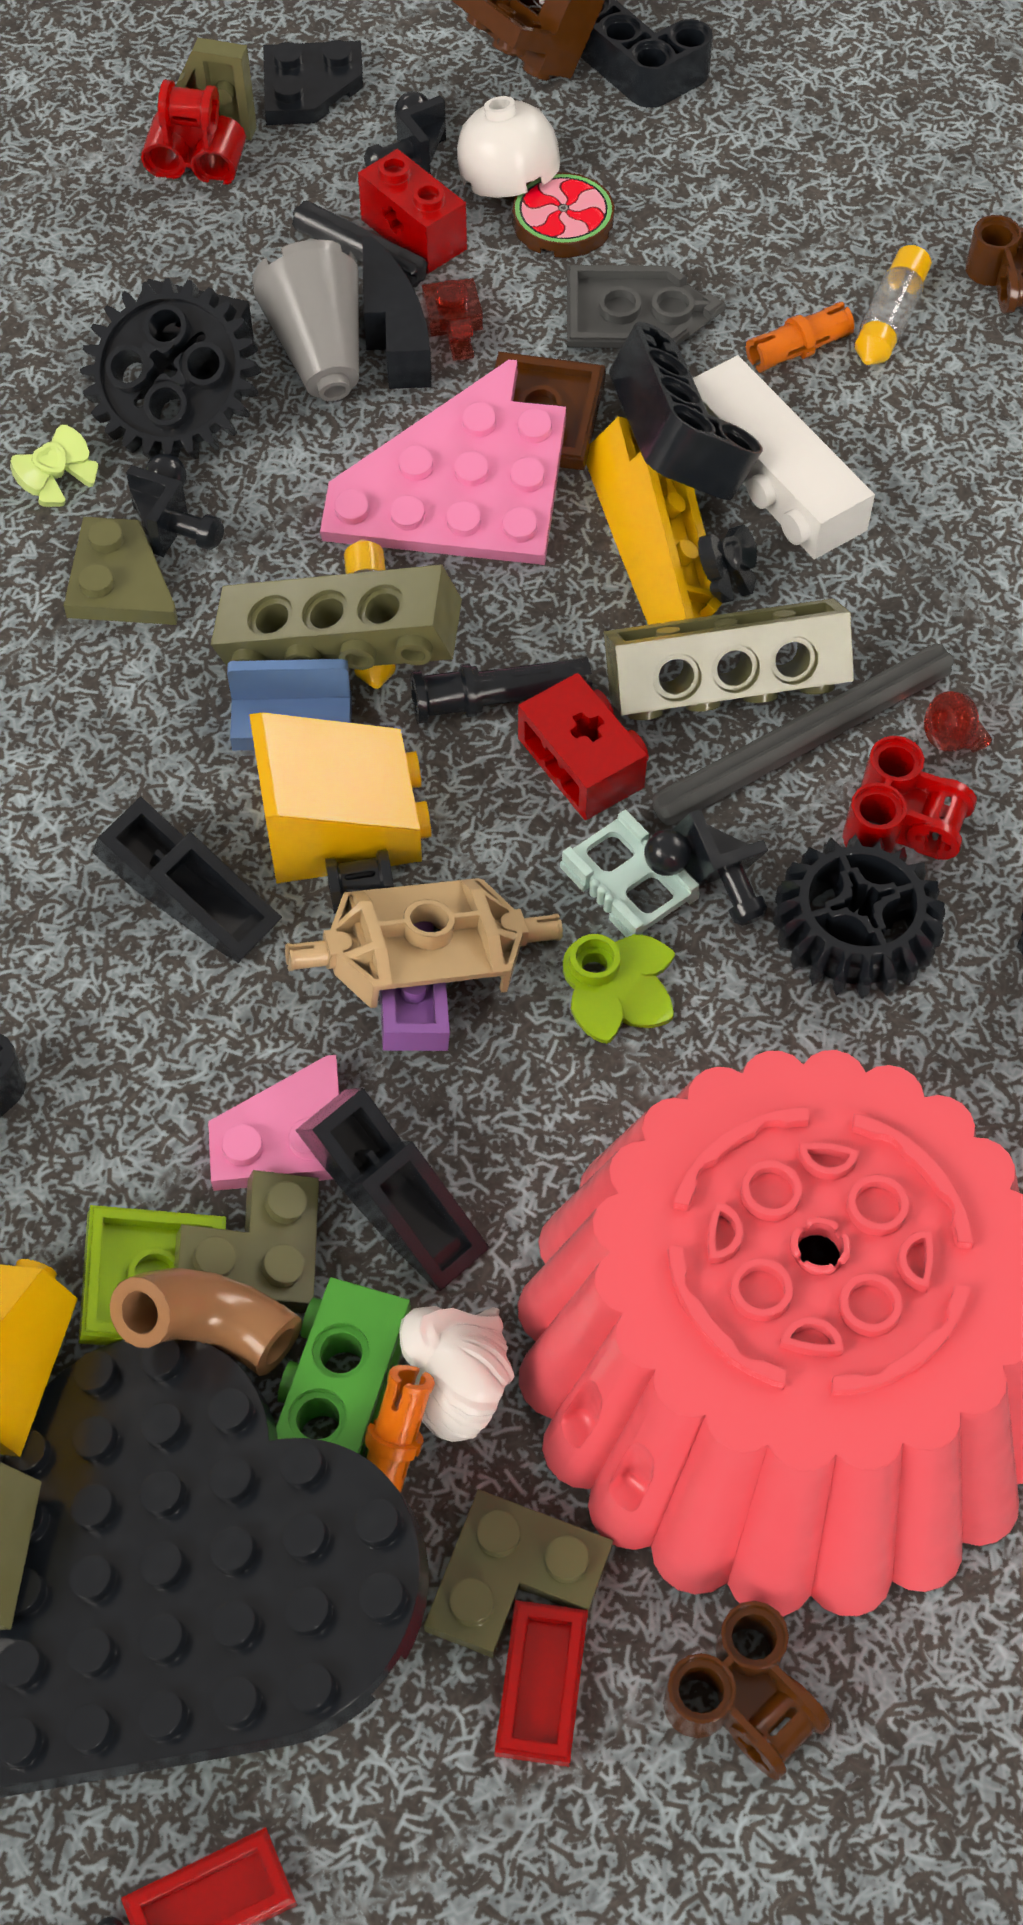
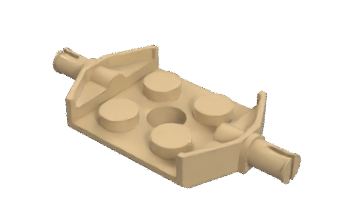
(380, 949)

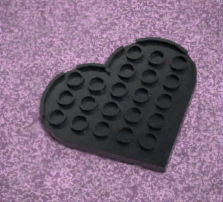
(193, 1575)

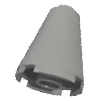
(314, 313)

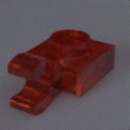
(454, 311)

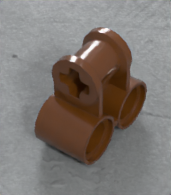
(997, 259)
(750, 1693)

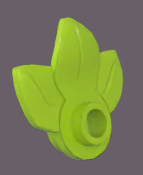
(625, 990)

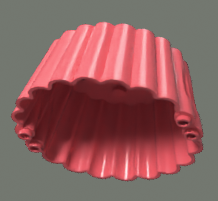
(775, 1408)

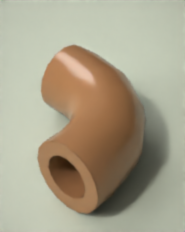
(207, 1310)

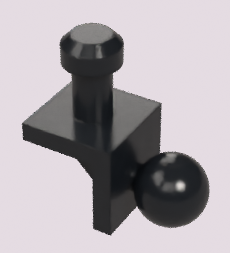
(419, 129)
(162, 505)
(709, 856)

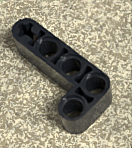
(648, 64)
(672, 421)

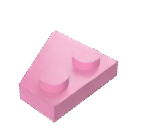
(262, 1128)

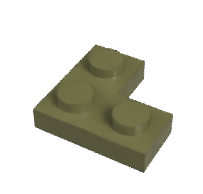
(277, 1244)
(506, 1551)

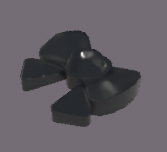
(730, 554)

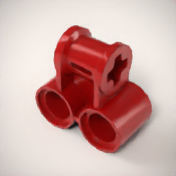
(192, 135)
(908, 804)

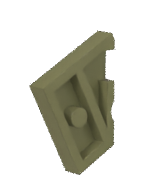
(229, 69)
(117, 575)

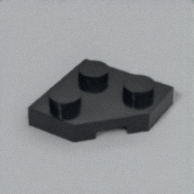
(308, 79)

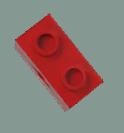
(425, 212)
(582, 745)

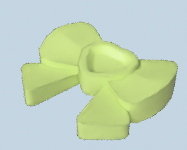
(65, 452)

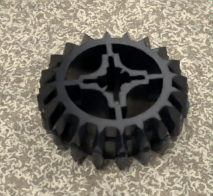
(848, 933)

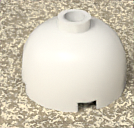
(506, 148)

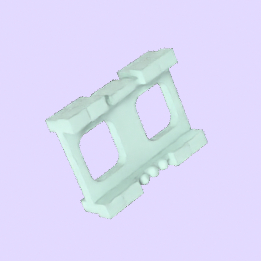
(613, 885)

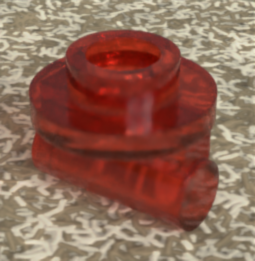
(954, 723)

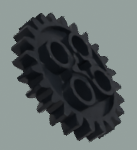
(136, 338)

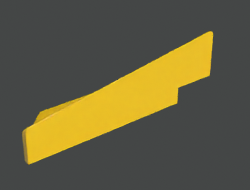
(653, 528)

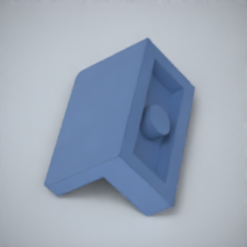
(287, 688)

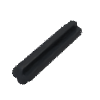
(325, 225)

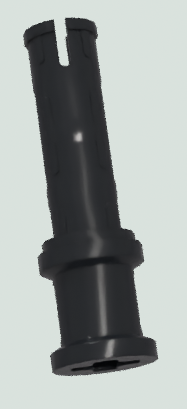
(472, 689)

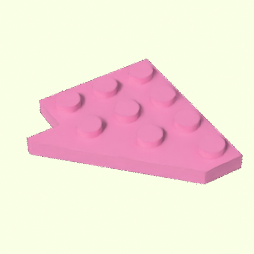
(459, 480)

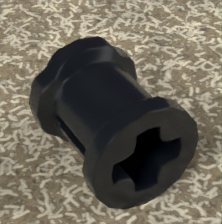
(358, 875)

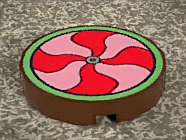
(564, 215)

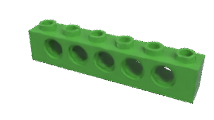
(343, 1321)

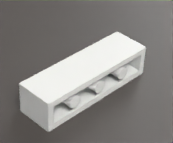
(796, 473)

